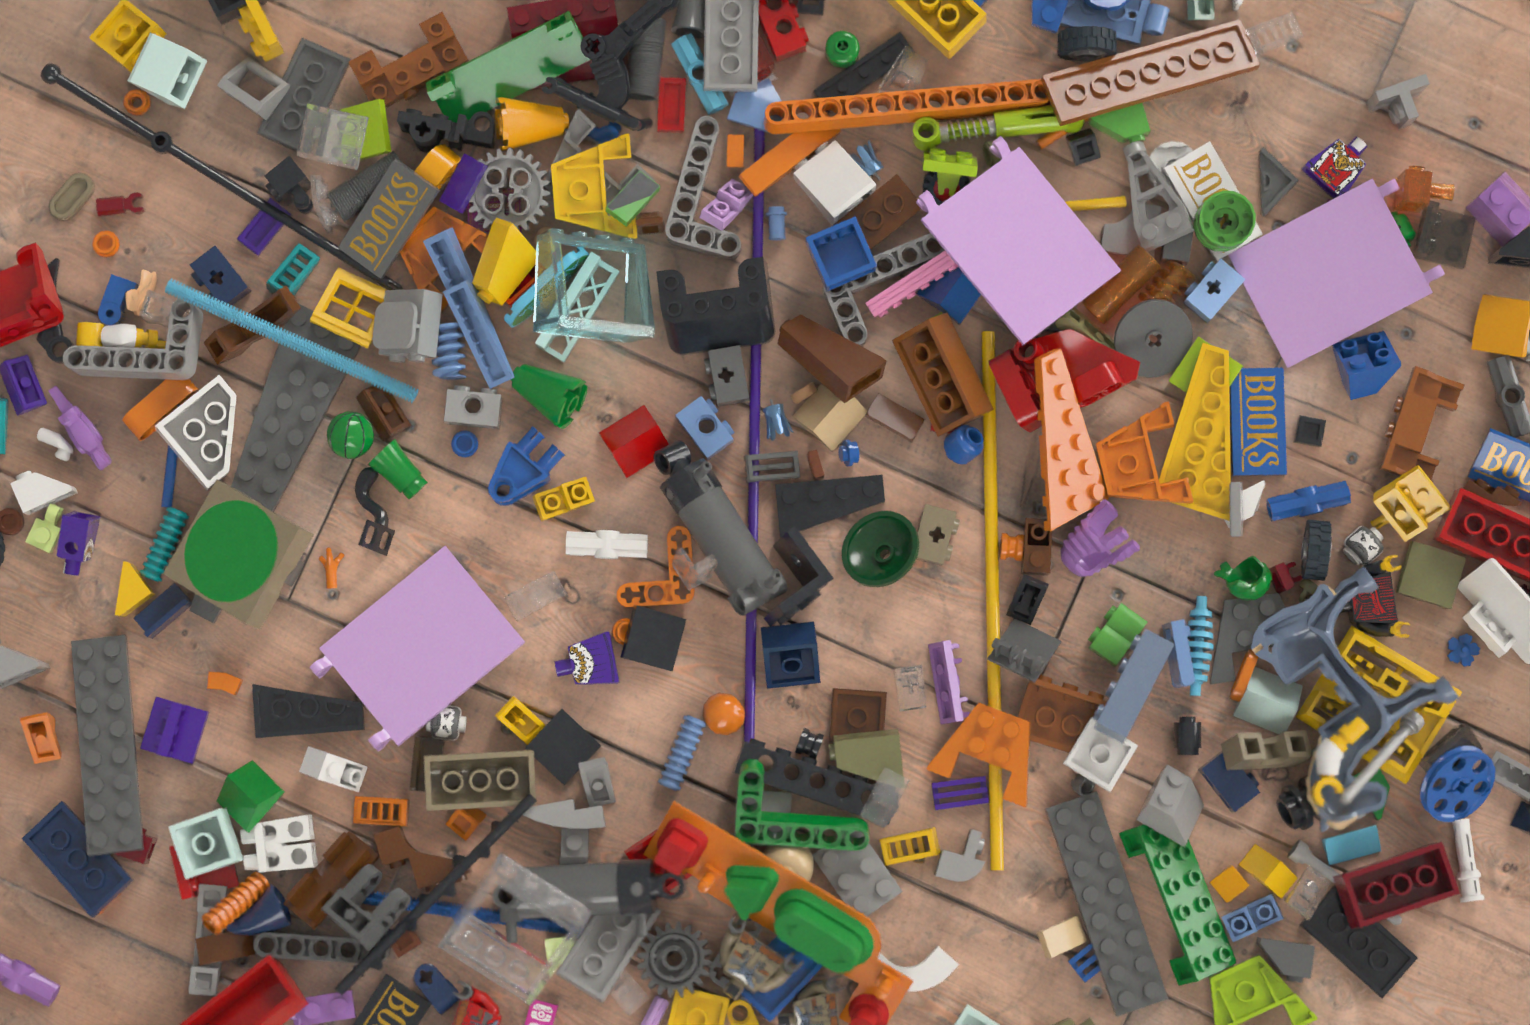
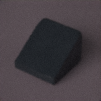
(1083, 146)

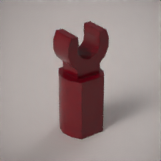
(118, 205)

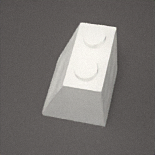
(833, 181)

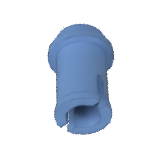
(776, 223)

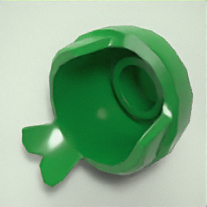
(1248, 579)

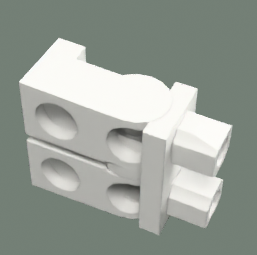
(272, 848)

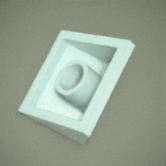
(1269, 702)

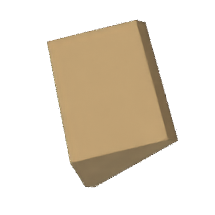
(829, 417)

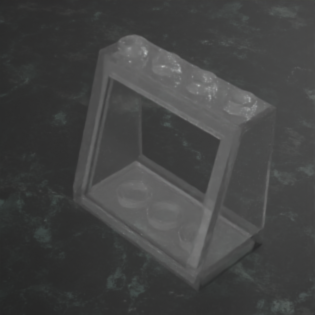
(488, 949)

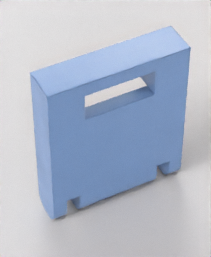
(1179, 657)

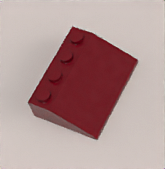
(589, 15)

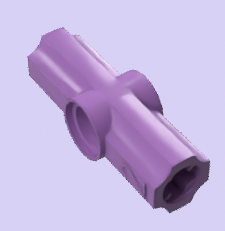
(24, 980)

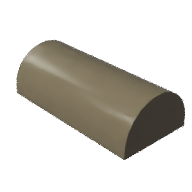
(478, 779)

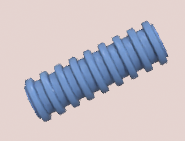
(682, 753)

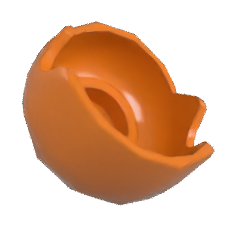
(723, 713)

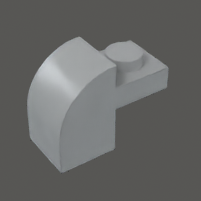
(965, 866)

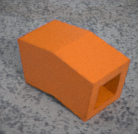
(735, 151)
(224, 682)

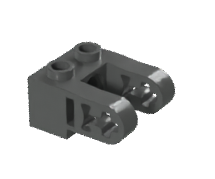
(360, 925)

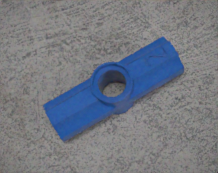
(1308, 501)

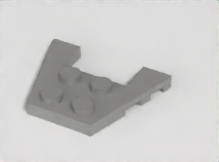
(576, 133)

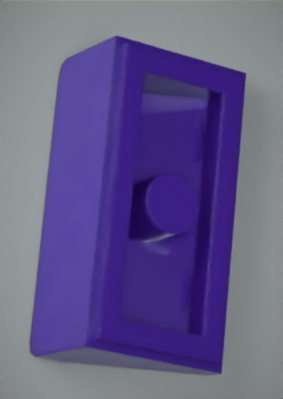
(463, 183)
(22, 384)

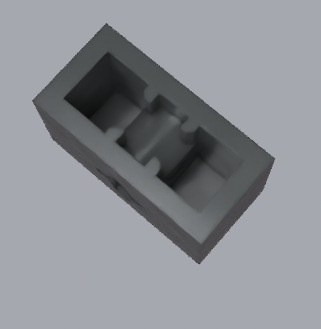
(731, 360)

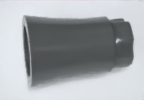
(690, 18)

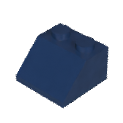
(790, 655)

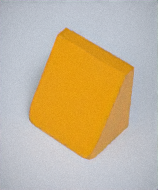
(1229, 883)

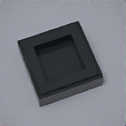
(1309, 431)

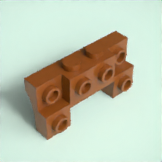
(410, 73)
(1413, 419)

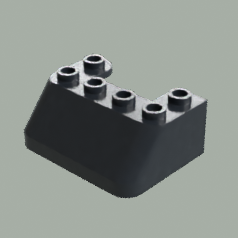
(718, 317)

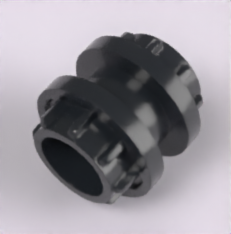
(1295, 807)

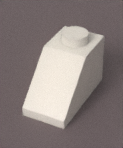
(38, 491)

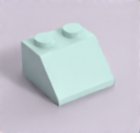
(206, 843)

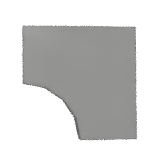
(1122, 236)

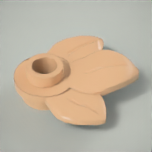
(135, 297)

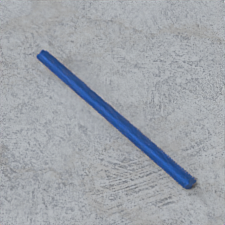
(484, 915)

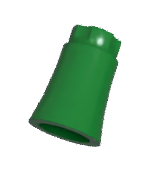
(398, 470)

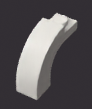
(929, 972)

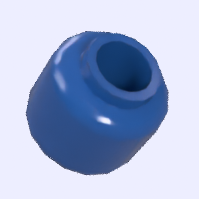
(963, 444)

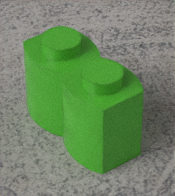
(1117, 634)

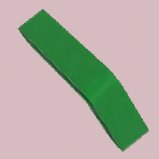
(791, 821)

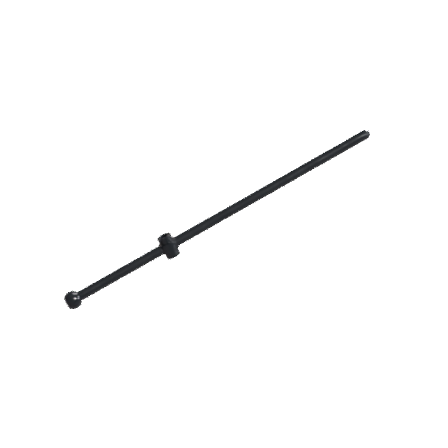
(52, 74)

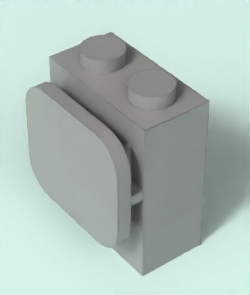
(408, 325)

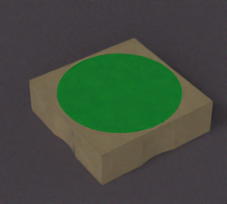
(238, 554)

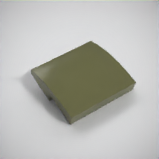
(1430, 575)

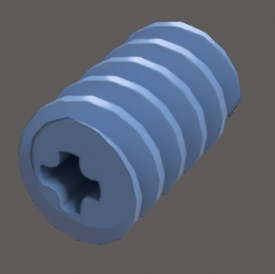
(448, 353)

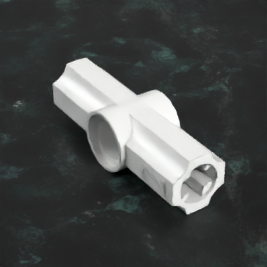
(606, 544)

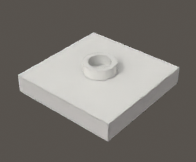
(1099, 756)

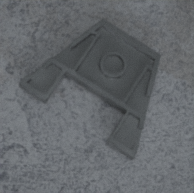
(1236, 631)

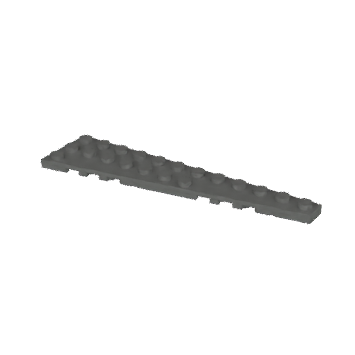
(286, 420)

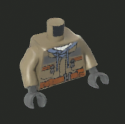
(751, 963)
(815, 1004)

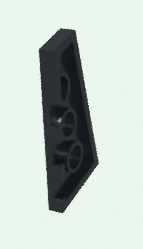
(825, 500)
(299, 713)

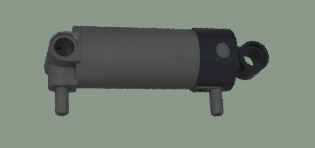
(718, 529)
(603, 888)

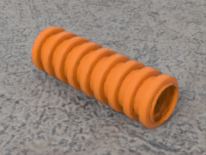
(235, 903)

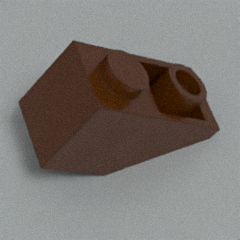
(1036, 548)

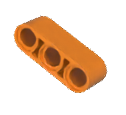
(157, 406)

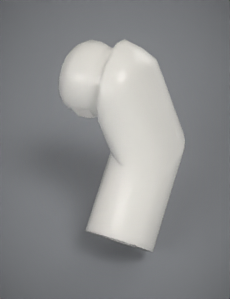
(55, 439)

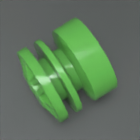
(1238, 215)

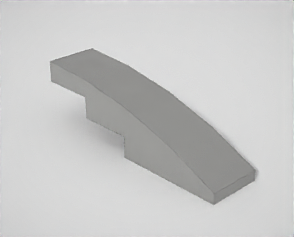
(1512, 775)

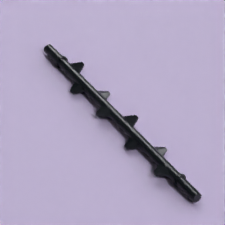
(425, 901)

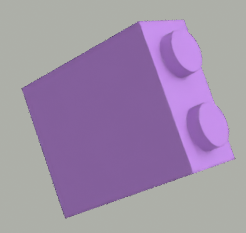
(1502, 209)

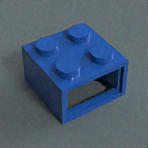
(840, 254)

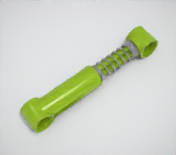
(1002, 123)

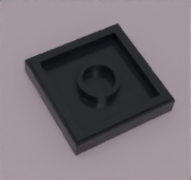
(653, 638)
(563, 746)

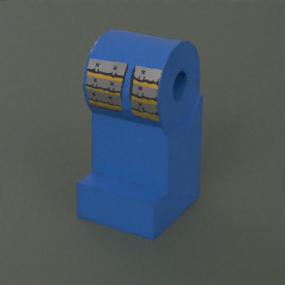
(114, 301)

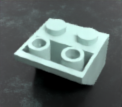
(167, 71)

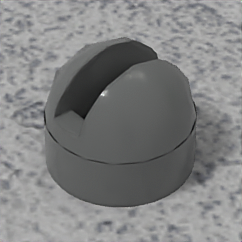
(1087, 787)

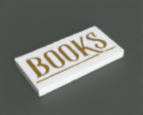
(1199, 177)

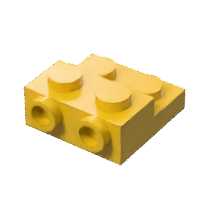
(125, 33)
(265, 40)

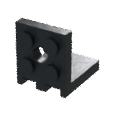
(808, 571)

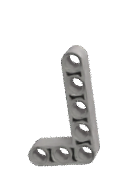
(694, 194)
(899, 267)
(144, 357)

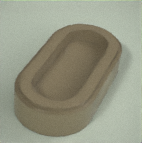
(71, 197)

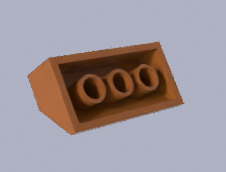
(942, 374)

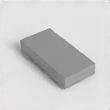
(1236, 509)

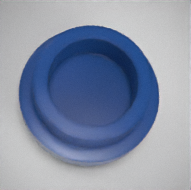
(464, 444)
(848, 452)

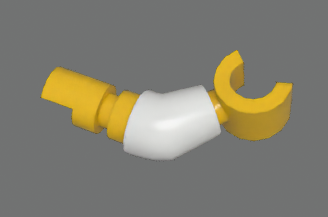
(117, 336)
(1329, 755)

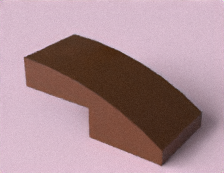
(224, 947)

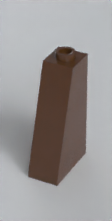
(831, 357)

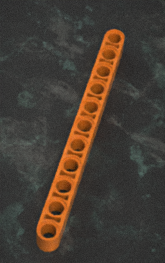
(897, 113)

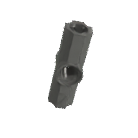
(1504, 379)

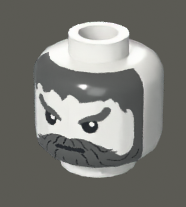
(1363, 545)
(447, 724)

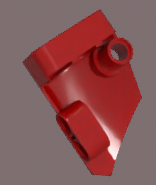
(1091, 367)

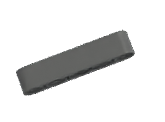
(308, 949)

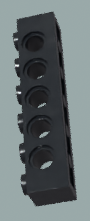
(801, 785)

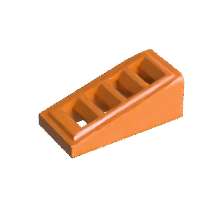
(402, 816)

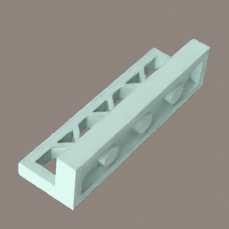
(573, 293)

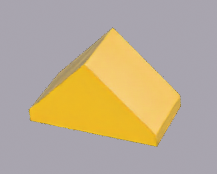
(132, 590)
(520, 720)
(1268, 870)

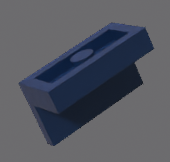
(163, 611)

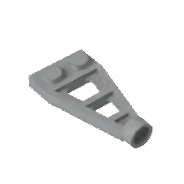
(1166, 226)

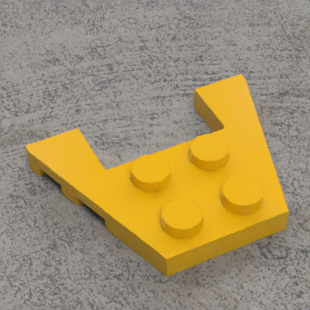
(581, 191)

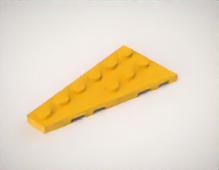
(1203, 436)

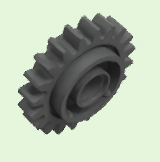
(680, 976)

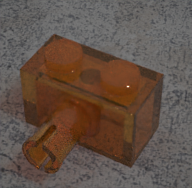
(1417, 189)

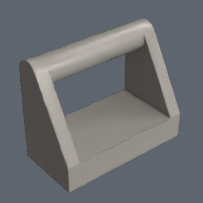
(267, 105)

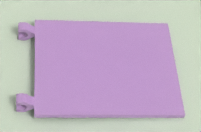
(1019, 243)
(1332, 272)
(420, 647)

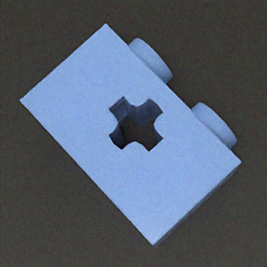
(1227, 283)

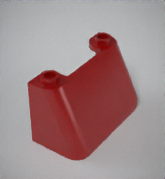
(27, 297)

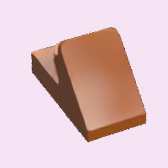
(41, 737)

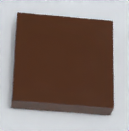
(857, 711)

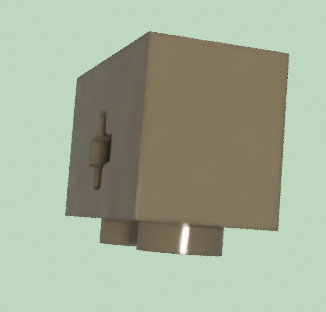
(932, 519)

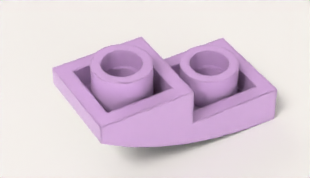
(726, 205)

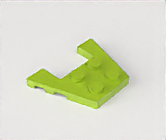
(1252, 990)

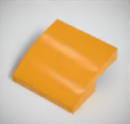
(1502, 326)

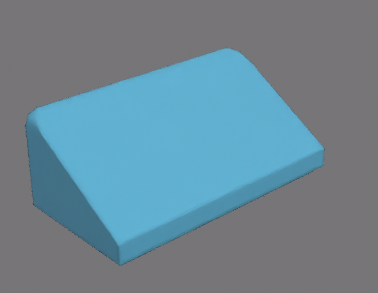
(1351, 845)

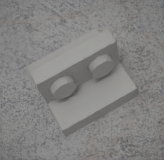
(1400, 100)

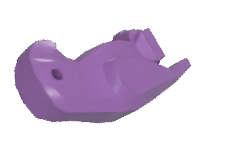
(81, 430)

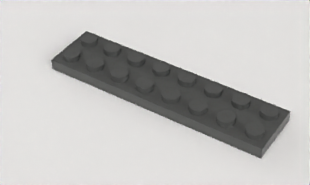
(107, 745)
(1106, 904)

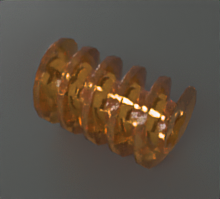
(1168, 284)

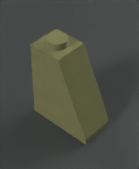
(867, 752)

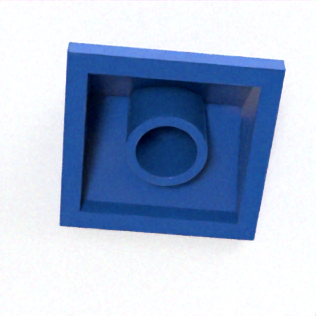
(951, 295)

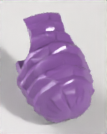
(1089, 549)

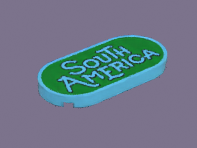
(524, 305)

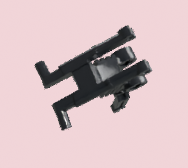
(610, 68)

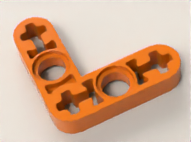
(667, 586)

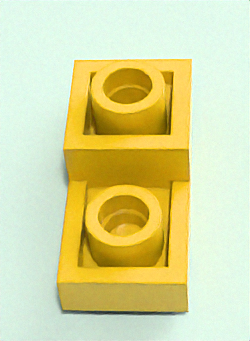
(563, 498)

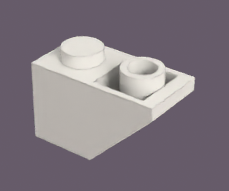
(333, 769)

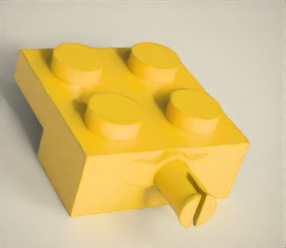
(1409, 503)

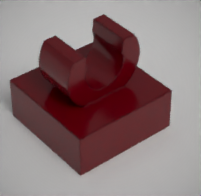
(1281, 577)

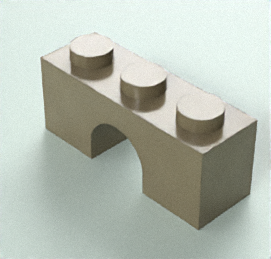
(1253, 752)

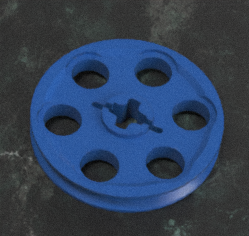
(1457, 783)

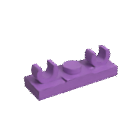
(947, 682)

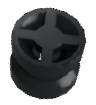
(809, 743)

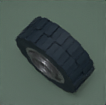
(1086, 43)
(1316, 550)

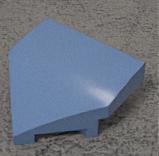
(750, 107)

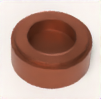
(11, 521)

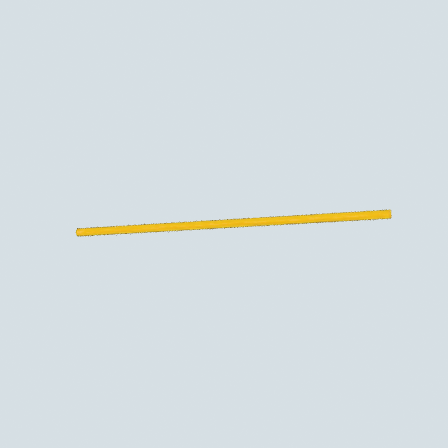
(992, 590)

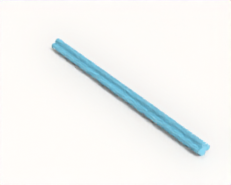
(288, 339)

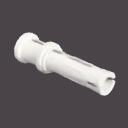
(1468, 874)

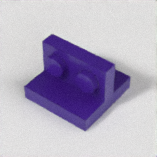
(174, 730)

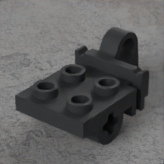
(441, 128)

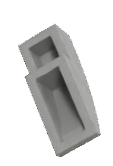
(565, 815)

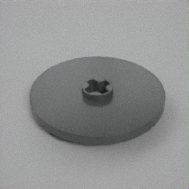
(1166, 323)

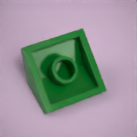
(249, 795)

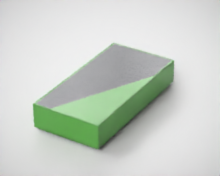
(632, 198)

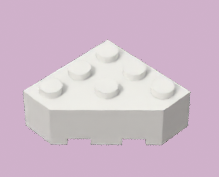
(203, 431)

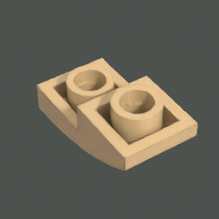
(1062, 937)

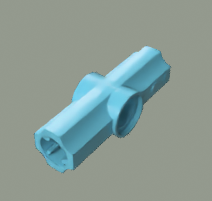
(691, 60)

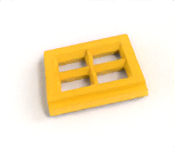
(341, 327)

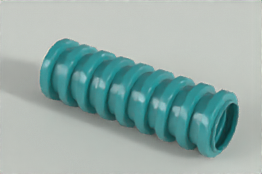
(164, 544)

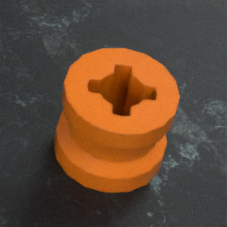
(1011, 546)

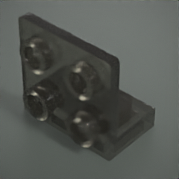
(1443, 236)

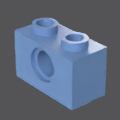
(710, 443)

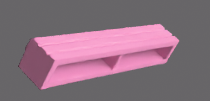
(910, 284)

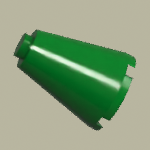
(550, 392)

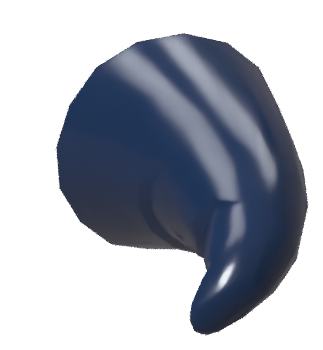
(265, 916)

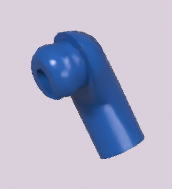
(605, 132)

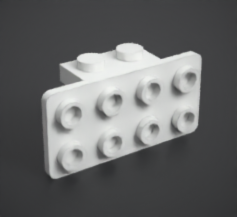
(1498, 610)

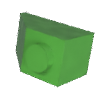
(1123, 124)

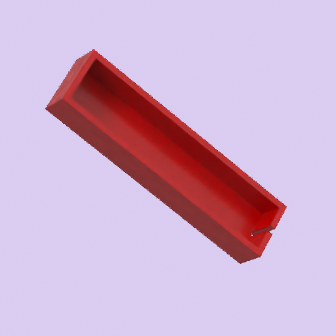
(257, 998)

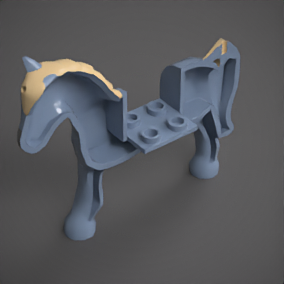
(1306, 641)

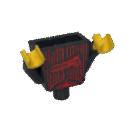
(1376, 611)

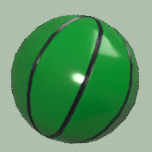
(350, 435)

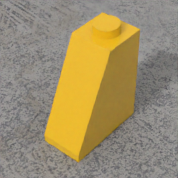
(503, 262)

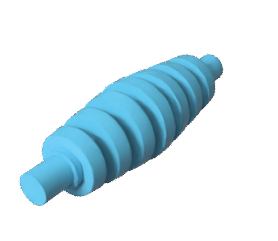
(1198, 646)

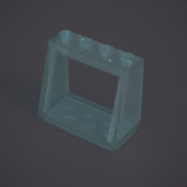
(551, 304)

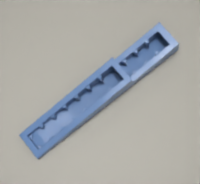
(468, 307)

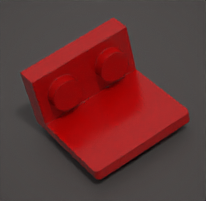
(189, 887)

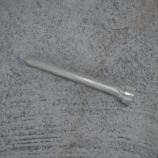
(1409, 724)
(1302, 854)

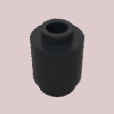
(1187, 736)

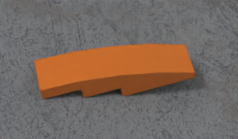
(783, 158)

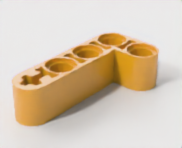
(438, 165)

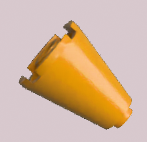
(527, 122)

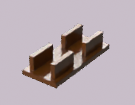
(884, 211)
(334, 872)

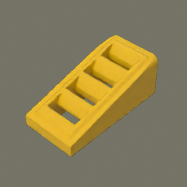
(932, 839)

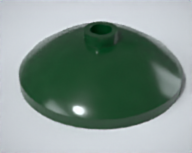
(873, 539)

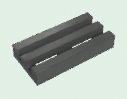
(749, 468)

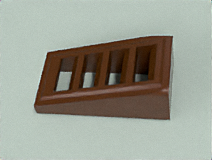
(650, 223)

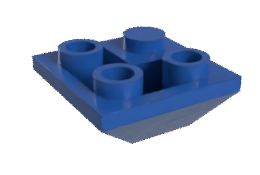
(1366, 363)

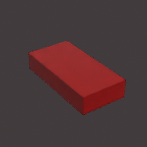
(671, 105)

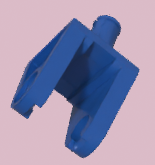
(520, 471)

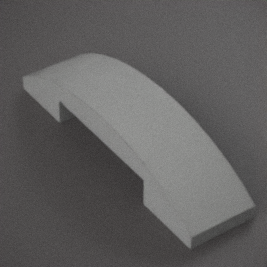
(205, 978)

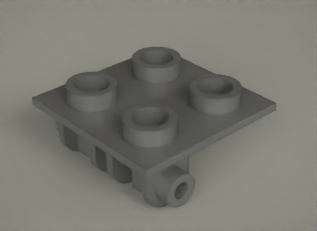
(1023, 650)

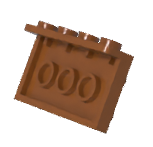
(1057, 712)

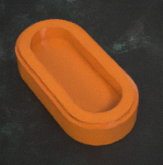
(1243, 676)

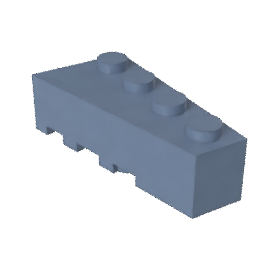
(1134, 685)

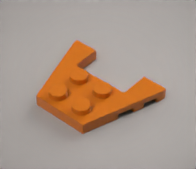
(417, 257)
(1130, 465)
(993, 739)

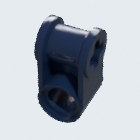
(437, 992)

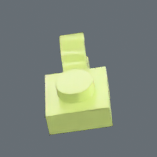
(44, 532)

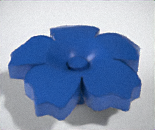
(1462, 650)

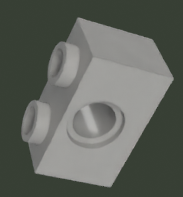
(486, 417)

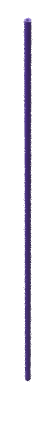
(754, 448)

